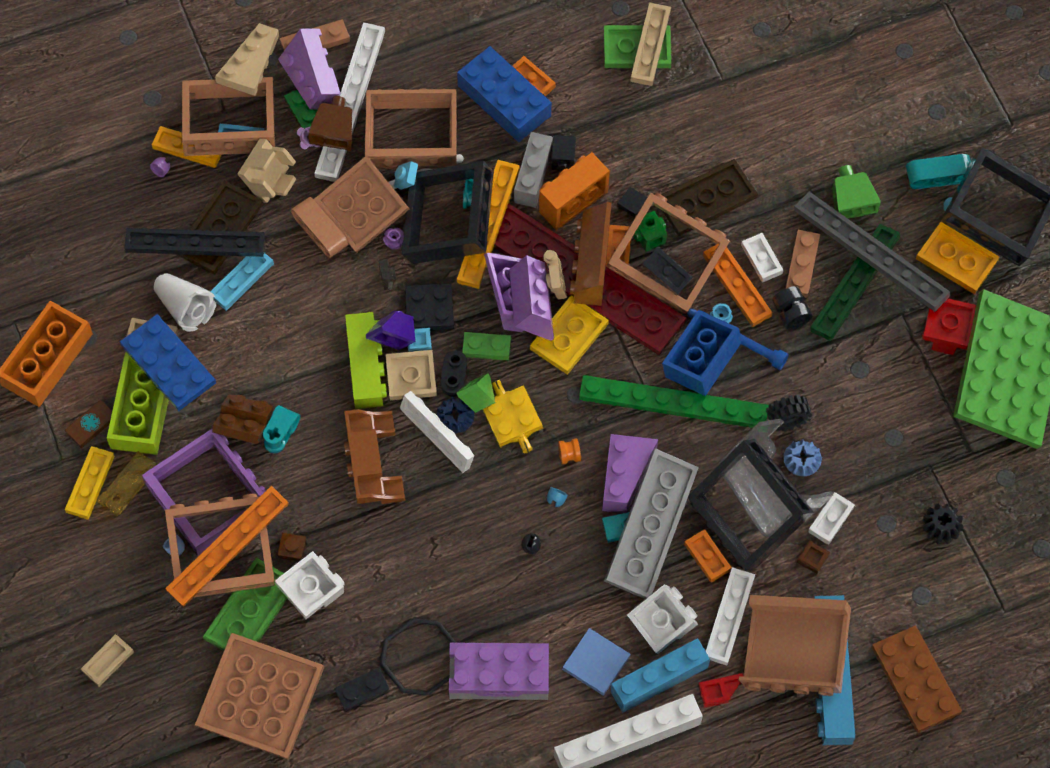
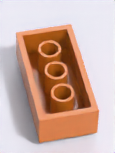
(44, 353)

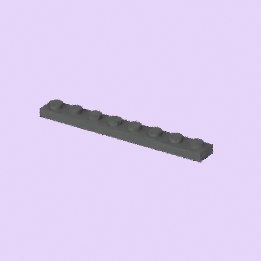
(872, 251)

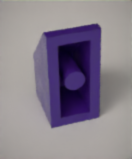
(393, 330)

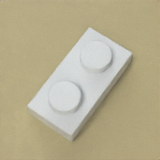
(762, 257)
(831, 518)

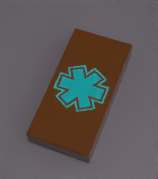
(90, 424)

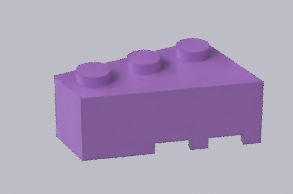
(308, 68)
(625, 470)

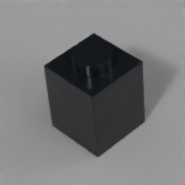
(563, 152)

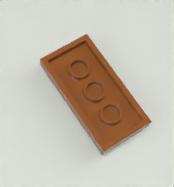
(916, 679)

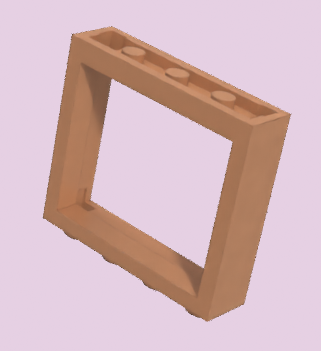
(407, 99)
(224, 142)
(649, 284)
(223, 585)

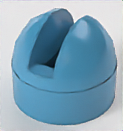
(557, 496)

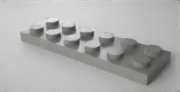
(651, 524)

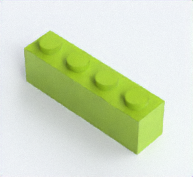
(364, 362)

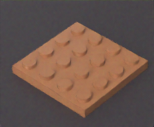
(259, 696)

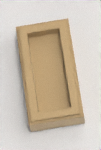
(107, 660)

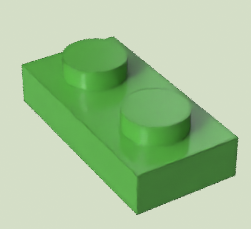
(486, 346)

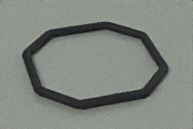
(394, 634)

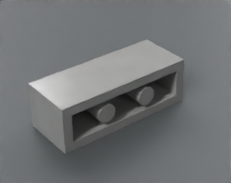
(533, 169)

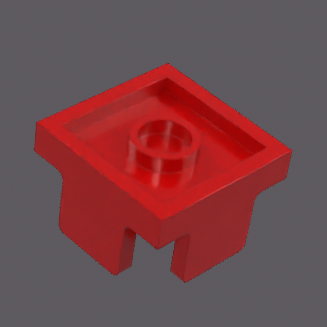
(949, 326)

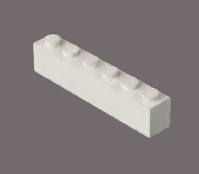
(629, 734)

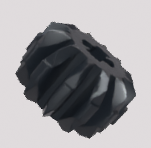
(935, 529)

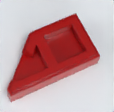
(718, 690)

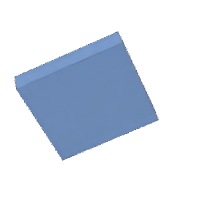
(596, 661)

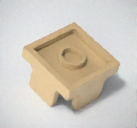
(266, 171)

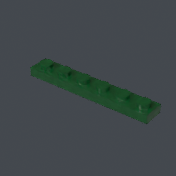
(850, 289)

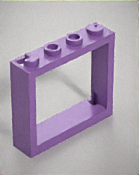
(183, 457)

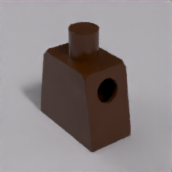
(332, 125)

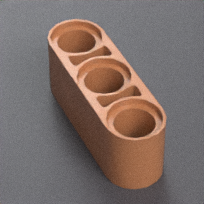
(319, 227)

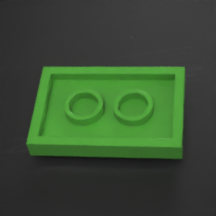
(622, 45)

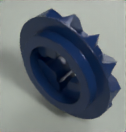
(464, 420)

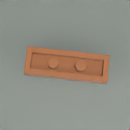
(332, 35)
(803, 261)

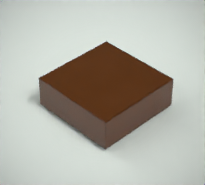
(813, 557)

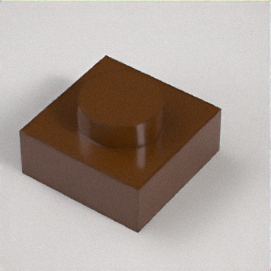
(292, 547)

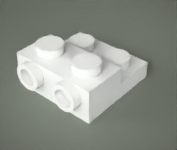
(310, 585)
(663, 618)

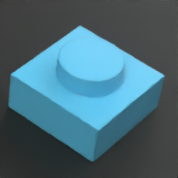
(405, 175)

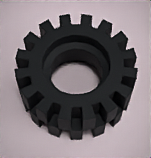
(791, 410)

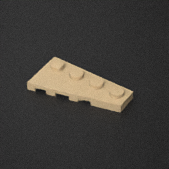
(248, 63)

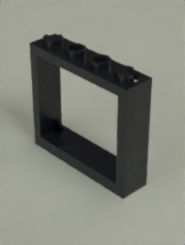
(479, 213)
(982, 232)
(779, 484)

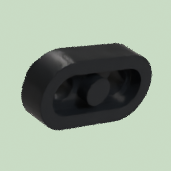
(453, 371)

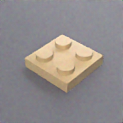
(411, 373)

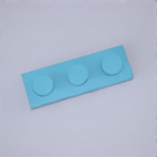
(240, 280)

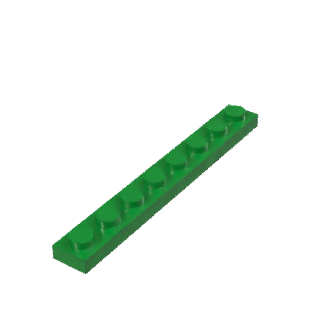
(672, 402)

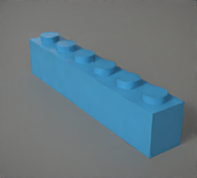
(837, 710)

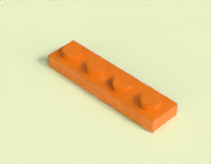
(739, 287)

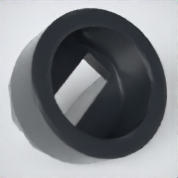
(535, 546)

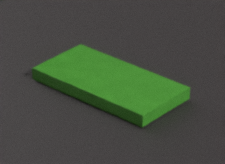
(247, 611)

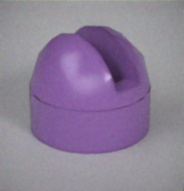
(160, 166)

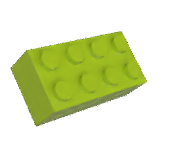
(137, 412)

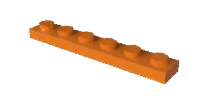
(227, 546)

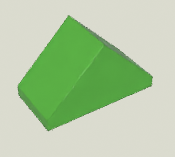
(478, 393)

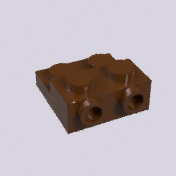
(243, 418)

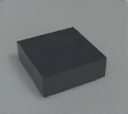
(631, 201)

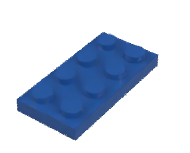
(168, 362)

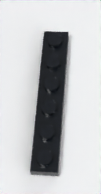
(194, 242)

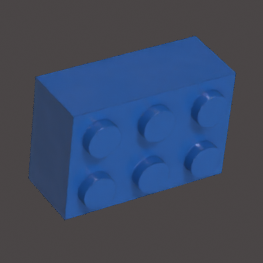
(702, 352)

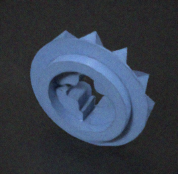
(795, 465)

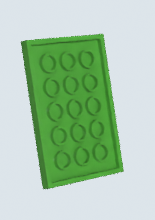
(1007, 370)

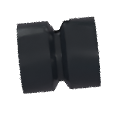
(792, 308)

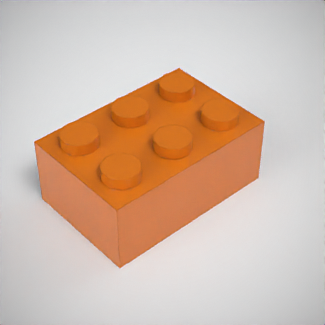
(573, 190)

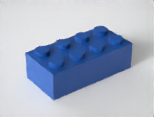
(504, 94)

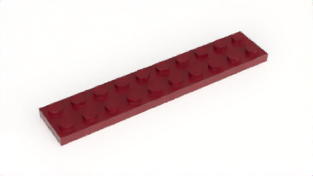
(622, 301)

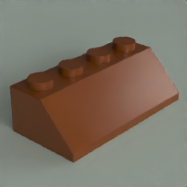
(592, 255)

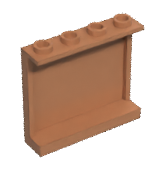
(796, 644)

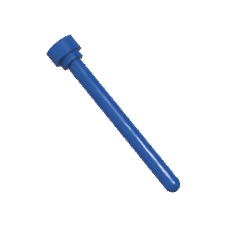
(777, 358)

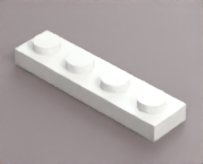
(437, 432)
(729, 616)

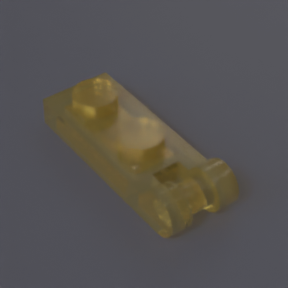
(126, 484)

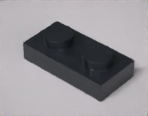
(667, 271)
(362, 689)

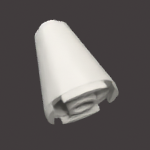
(185, 301)

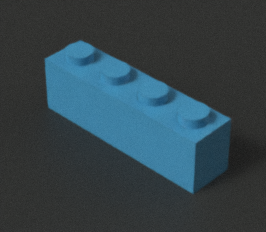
(660, 675)

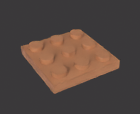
(362, 204)

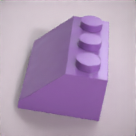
(499, 273)
(531, 298)

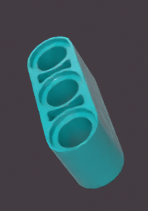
(937, 171)

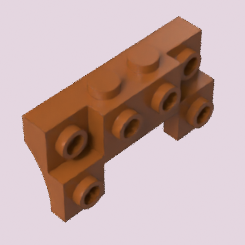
(362, 445)

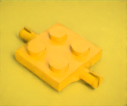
(512, 416)

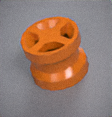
(569, 451)

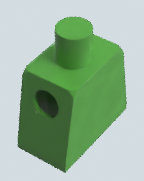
(854, 194)

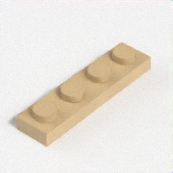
(650, 44)

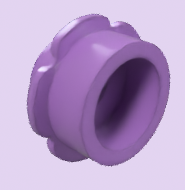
(393, 243)

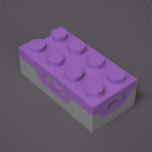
(499, 671)

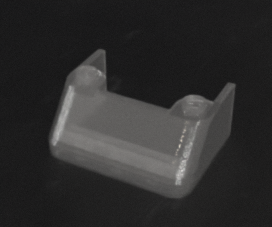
(753, 491)

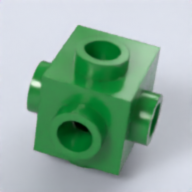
(651, 231)

